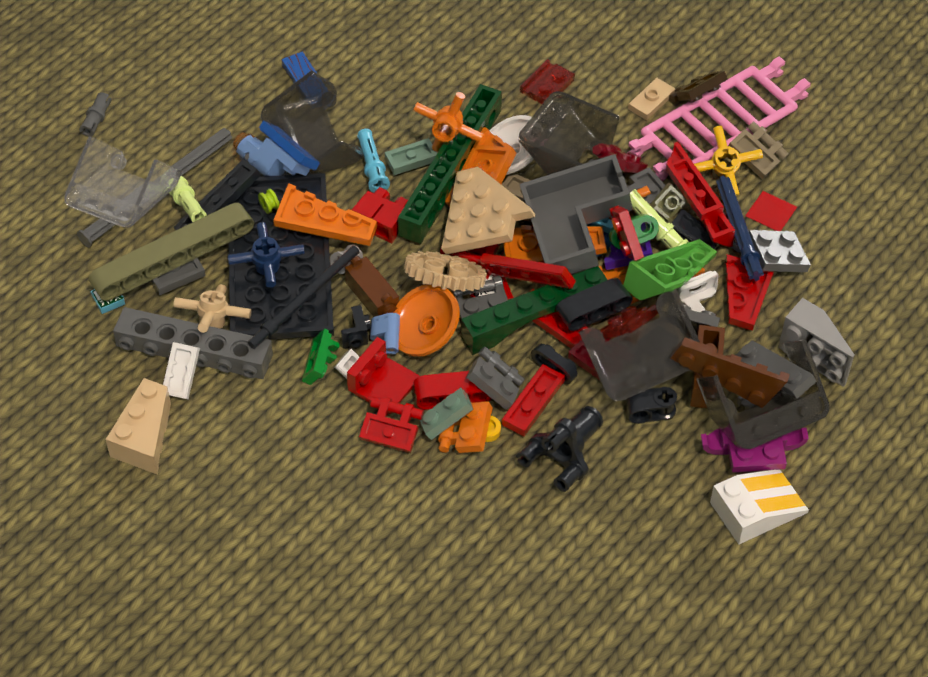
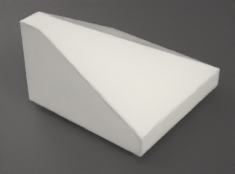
(346, 362)

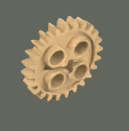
(460, 274)

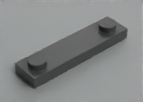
(799, 379)

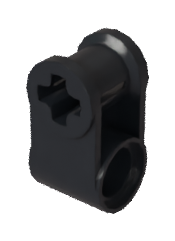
(650, 406)

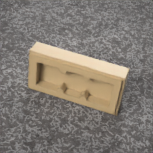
(651, 99)

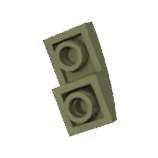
(668, 203)

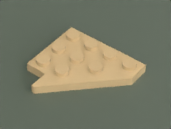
(481, 212)

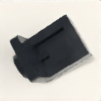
(358, 335)

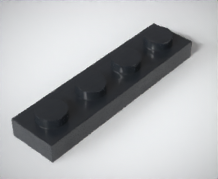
(226, 191)

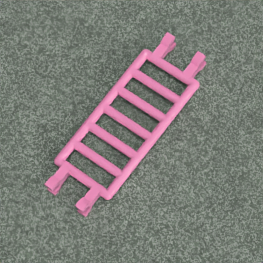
(762, 76)

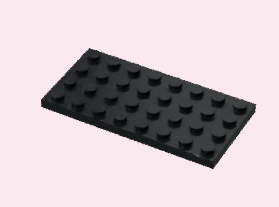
(295, 272)

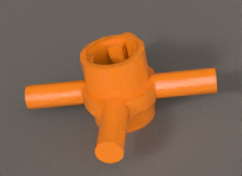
(447, 122)

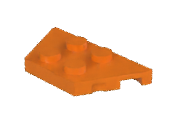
(491, 156)

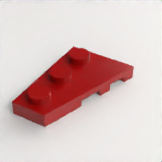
(744, 294)

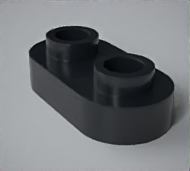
(548, 356)

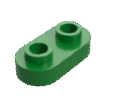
(643, 236)

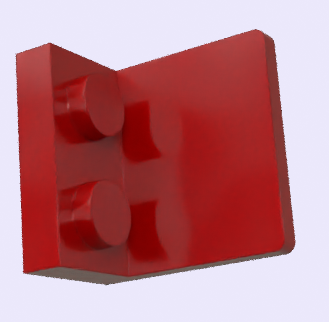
(379, 376)

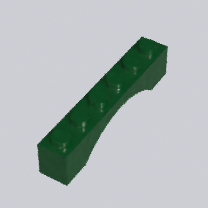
(497, 322)

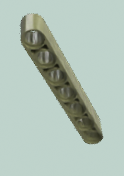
(171, 251)

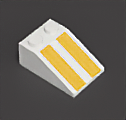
(756, 503)

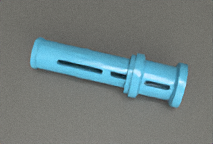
(374, 167)

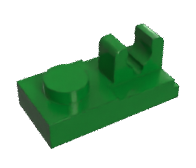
(318, 356)

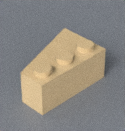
(141, 427)

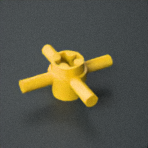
(726, 151)

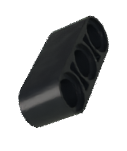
(593, 304)

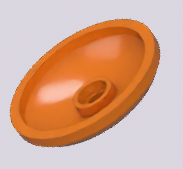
(426, 319)

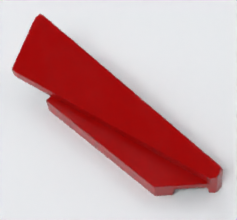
(700, 196)

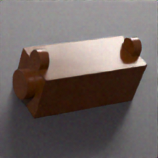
(370, 287)

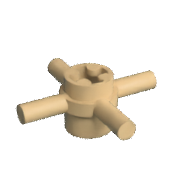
(212, 308)

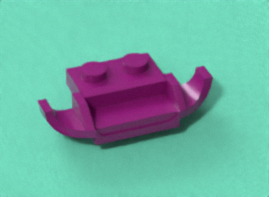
(763, 457)

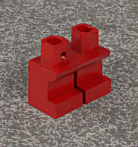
(381, 209)

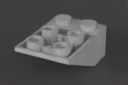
(827, 346)

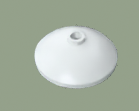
(509, 132)

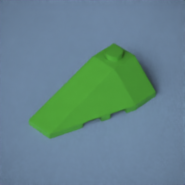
(667, 269)

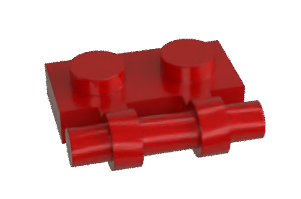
(388, 431)

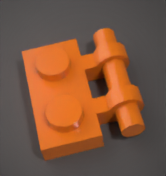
(471, 432)

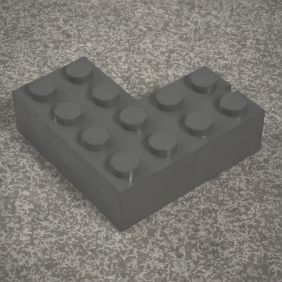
(570, 201)

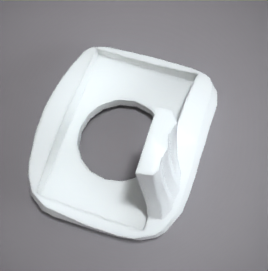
(693, 298)

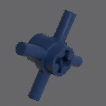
(266, 255)

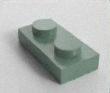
(410, 156)
(446, 413)

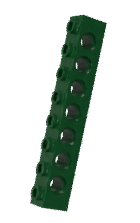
(440, 177)

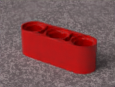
(435, 388)

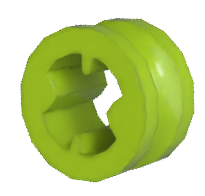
(268, 201)

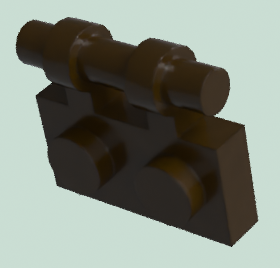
(698, 86)

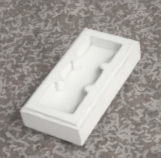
(181, 370)

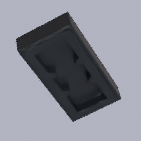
(691, 228)

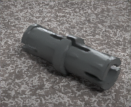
(95, 114)

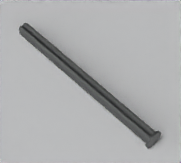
(184, 165)

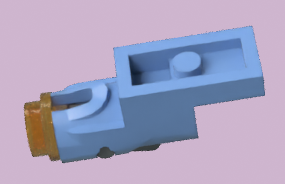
(266, 156)

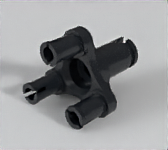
(564, 446)

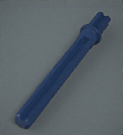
(749, 256)

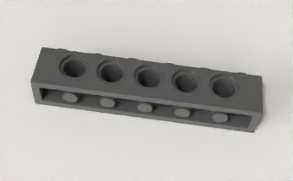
(151, 332)

